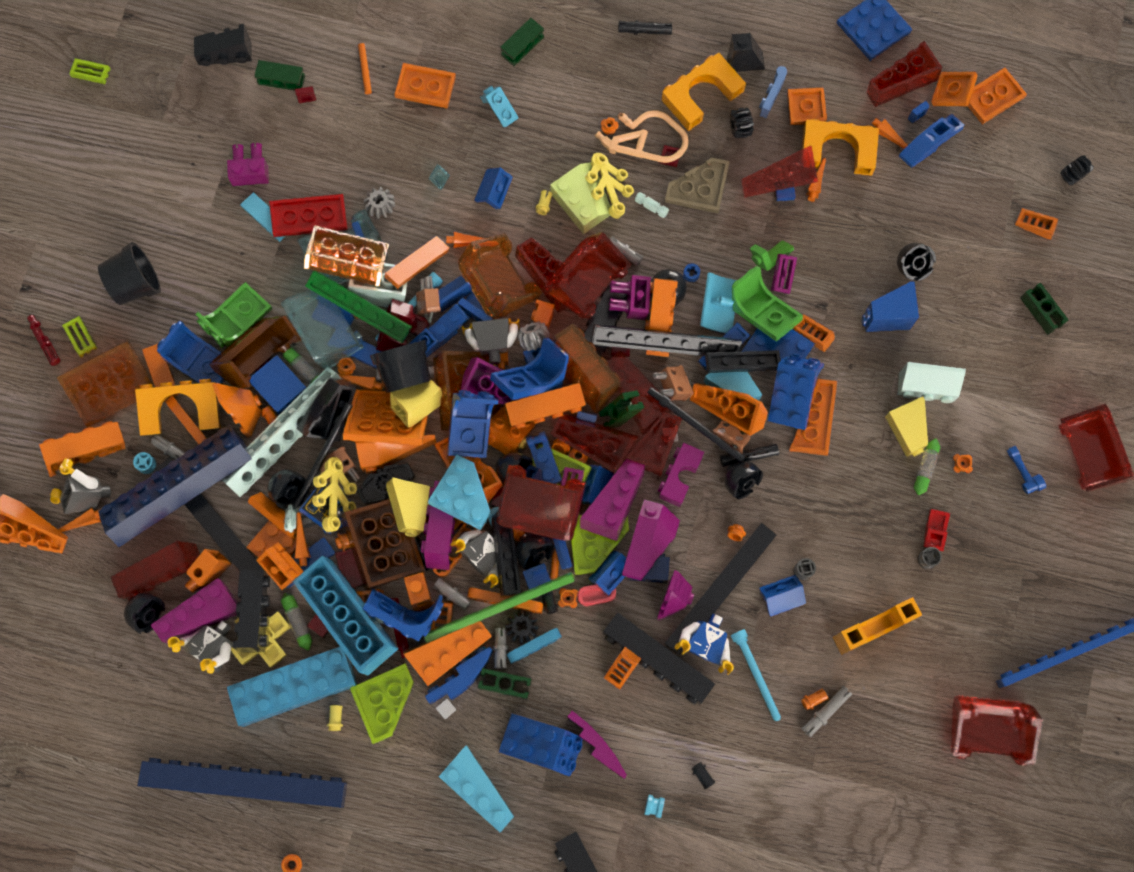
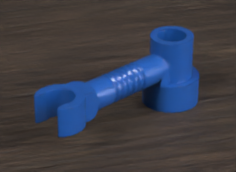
(1031, 483)

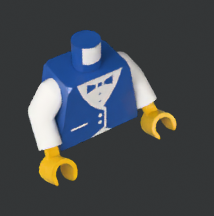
(707, 642)

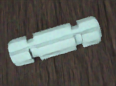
(651, 204)
(290, 518)

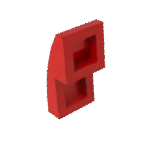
(936, 529)

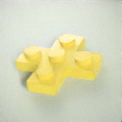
(273, 653)

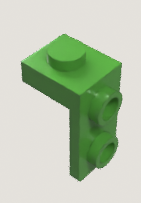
(768, 259)

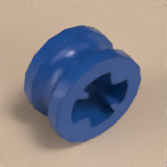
(696, 270)

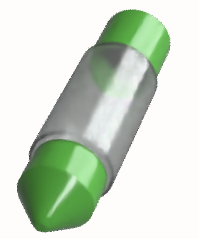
(301, 365)
(927, 466)
(296, 621)

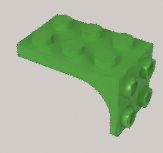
(761, 307)
(234, 316)

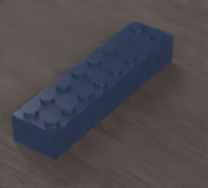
(174, 485)

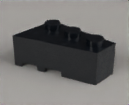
(224, 47)
(327, 405)

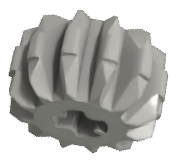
(386, 202)
(532, 335)

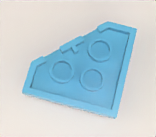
(462, 494)

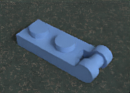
(773, 91)

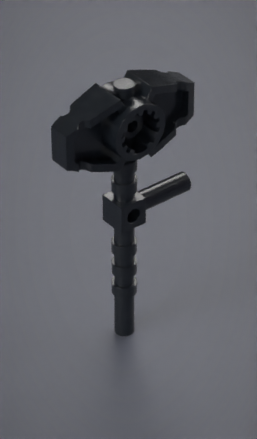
(375, 489)

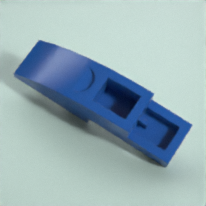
(930, 139)
(442, 329)
(468, 672)

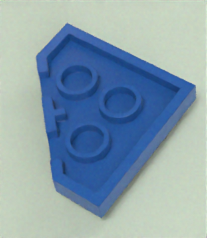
(789, 344)

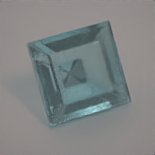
(439, 177)

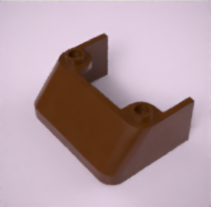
(253, 349)

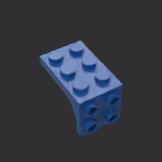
(189, 353)
(539, 376)
(794, 391)
(470, 423)
(408, 622)
(541, 744)

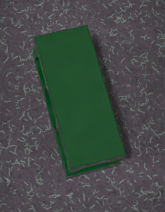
(522, 41)
(279, 75)
(1048, 302)
(621, 409)
(500, 675)

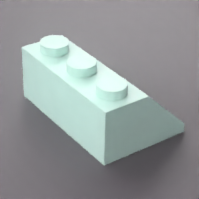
(381, 294)
(930, 382)

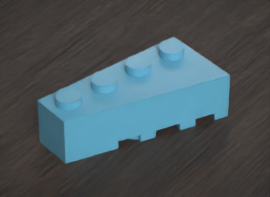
(473, 785)

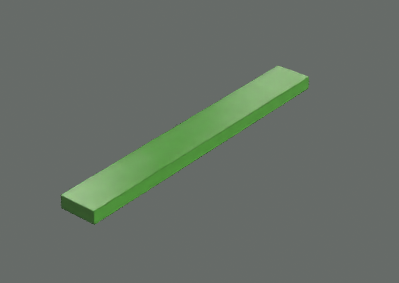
(499, 607)

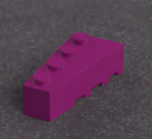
(614, 502)
(438, 536)
(203, 608)

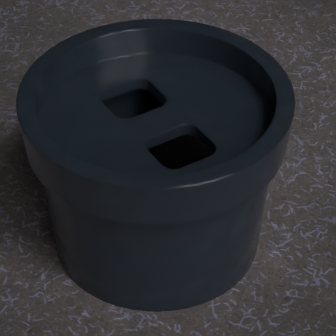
(129, 275)
(402, 366)

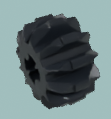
(741, 122)
(1077, 170)
(520, 620)

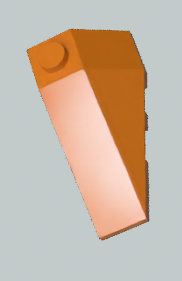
(241, 405)
(731, 406)
(377, 455)
(488, 477)
(26, 527)

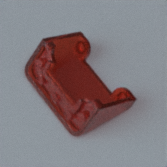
(587, 274)
(1097, 448)
(540, 505)
(995, 728)

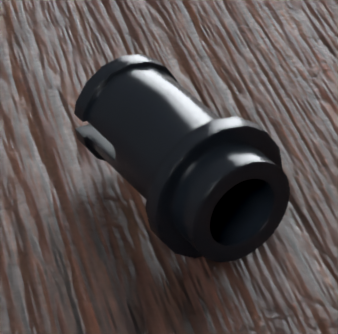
(549, 603)
(703, 775)

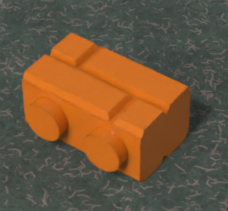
(279, 565)

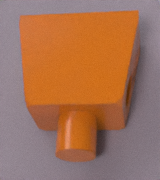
(206, 569)
(418, 591)

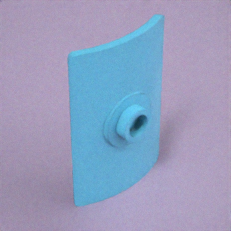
(718, 304)

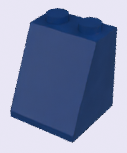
(892, 311)

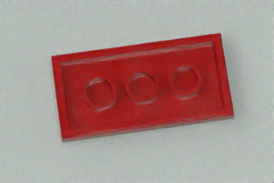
(301, 214)

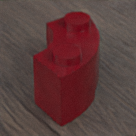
(403, 312)

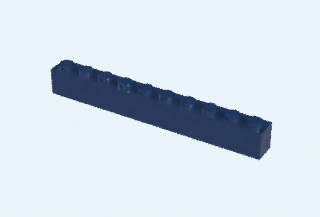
(242, 784)

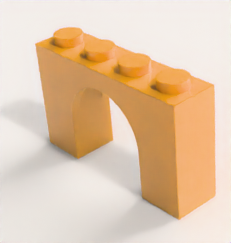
(714, 71)
(862, 138)
(151, 399)
(877, 626)

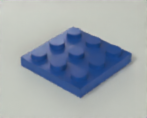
(874, 27)

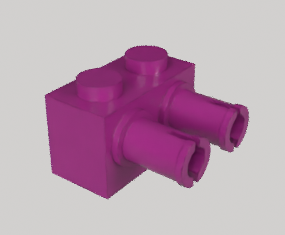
(249, 170)
(638, 297)

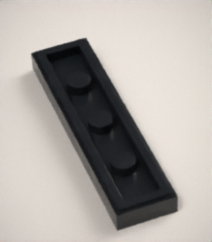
(742, 361)
(506, 559)

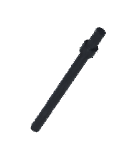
(665, 401)
(340, 421)

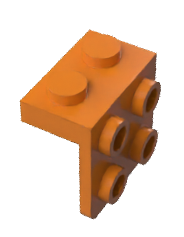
(504, 437)

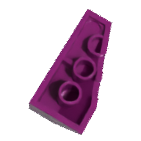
(478, 379)
(652, 534)
(676, 596)

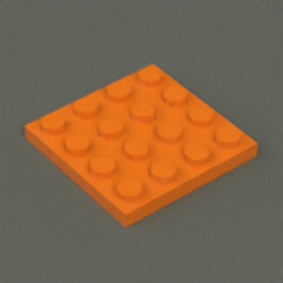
(375, 421)

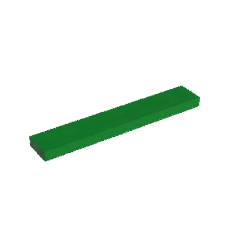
(358, 306)

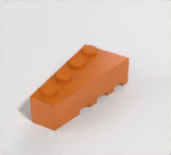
(661, 308)
(544, 405)
(82, 446)
(443, 653)

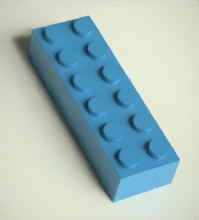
(343, 615)
(291, 686)

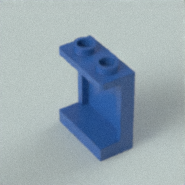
(277, 384)

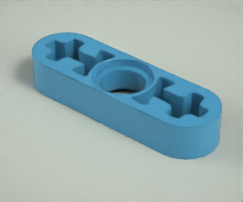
(534, 645)

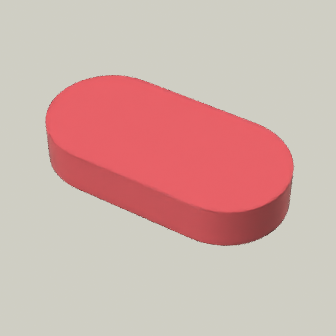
(593, 595)

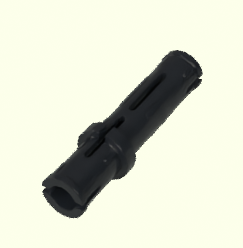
(644, 27)
(771, 450)

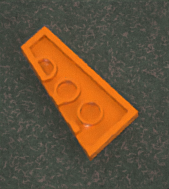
(816, 436)

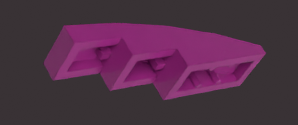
(602, 750)

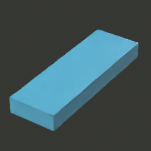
(260, 212)

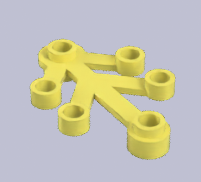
(600, 163)
(334, 470)

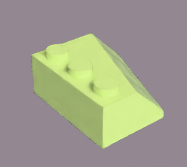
(575, 198)

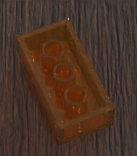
(346, 255)

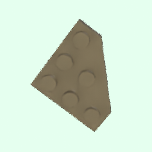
(700, 187)

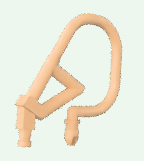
(613, 145)

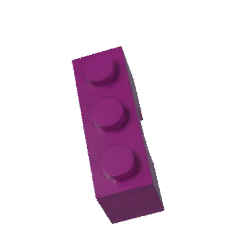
(686, 459)

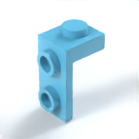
(500, 105)

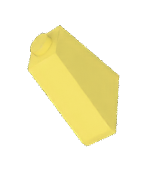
(415, 402)
(910, 426)
(409, 505)

